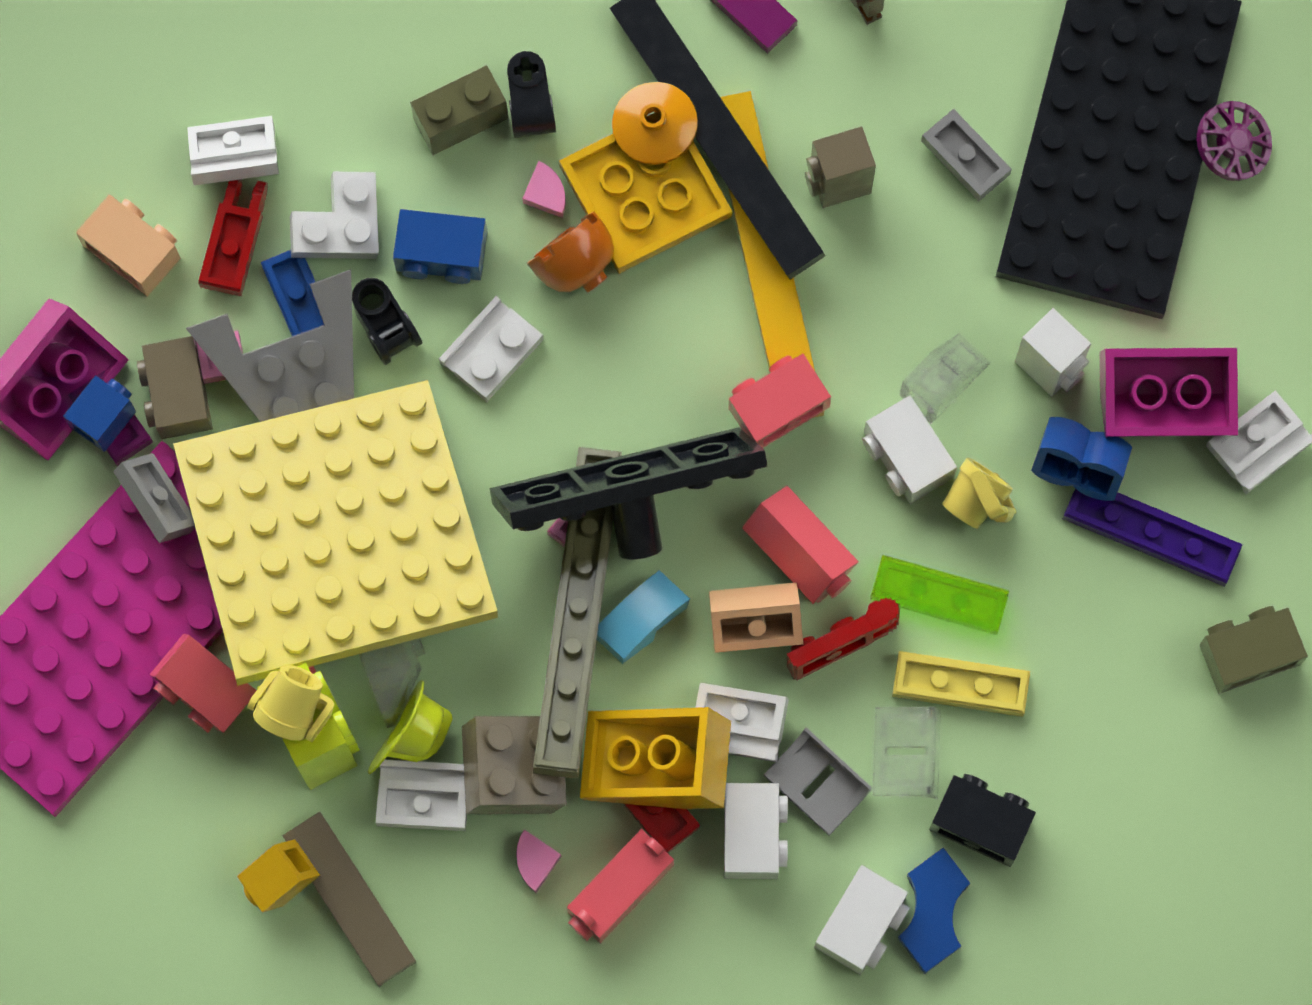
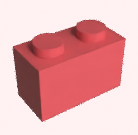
(779, 400)
(202, 684)

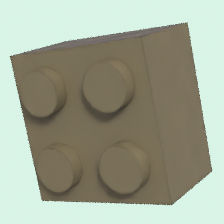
(500, 768)

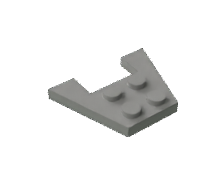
(295, 371)

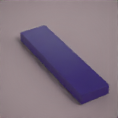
(1156, 534)

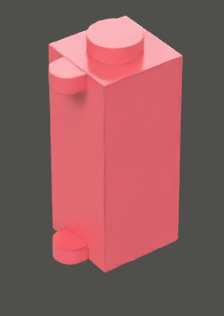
(801, 545)
(619, 887)

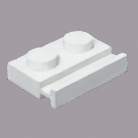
(232, 150)
(491, 349)
(1265, 442)
(754, 717)
(421, 795)

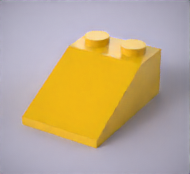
(656, 757)

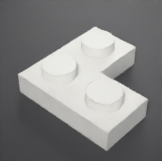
(347, 230)

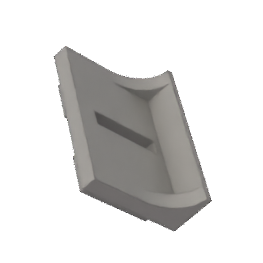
(835, 796)

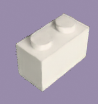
(1053, 353)
(908, 450)
(752, 831)
(861, 921)

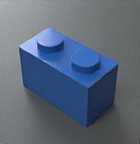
(440, 246)

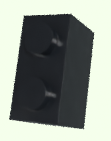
(983, 819)

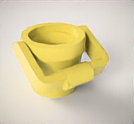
(978, 495)
(288, 702)

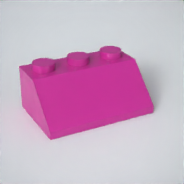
(44, 366)
(1169, 391)

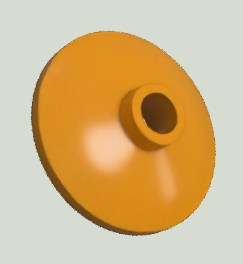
(654, 141)

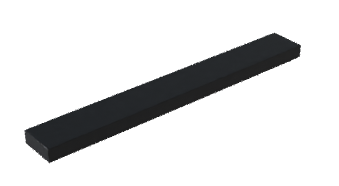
(721, 137)

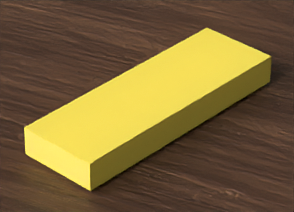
(961, 683)

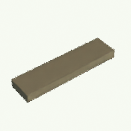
(352, 901)

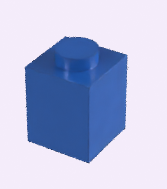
(100, 412)

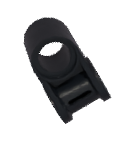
(530, 100)
(387, 326)

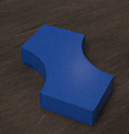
(936, 889)

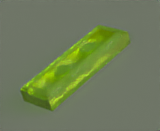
(940, 594)

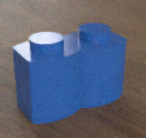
(1081, 459)

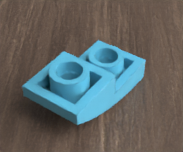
(640, 615)

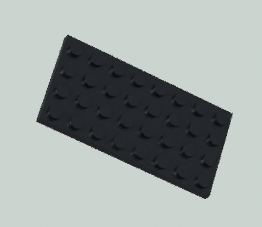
(1118, 150)

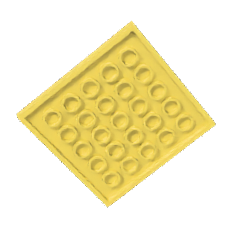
(334, 531)

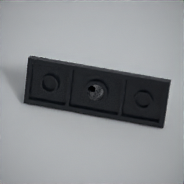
(629, 487)

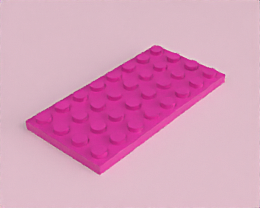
(89, 637)

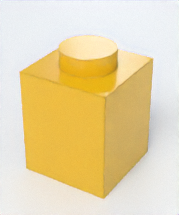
(277, 876)

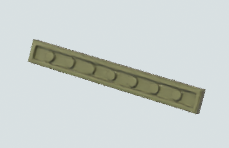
(574, 637)

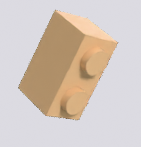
(129, 244)
(756, 617)

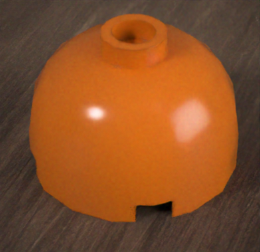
(575, 257)

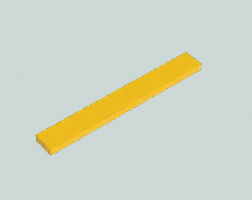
(771, 289)

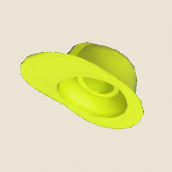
(418, 731)

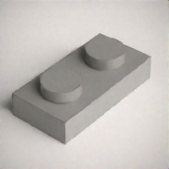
(966, 154)
(155, 497)

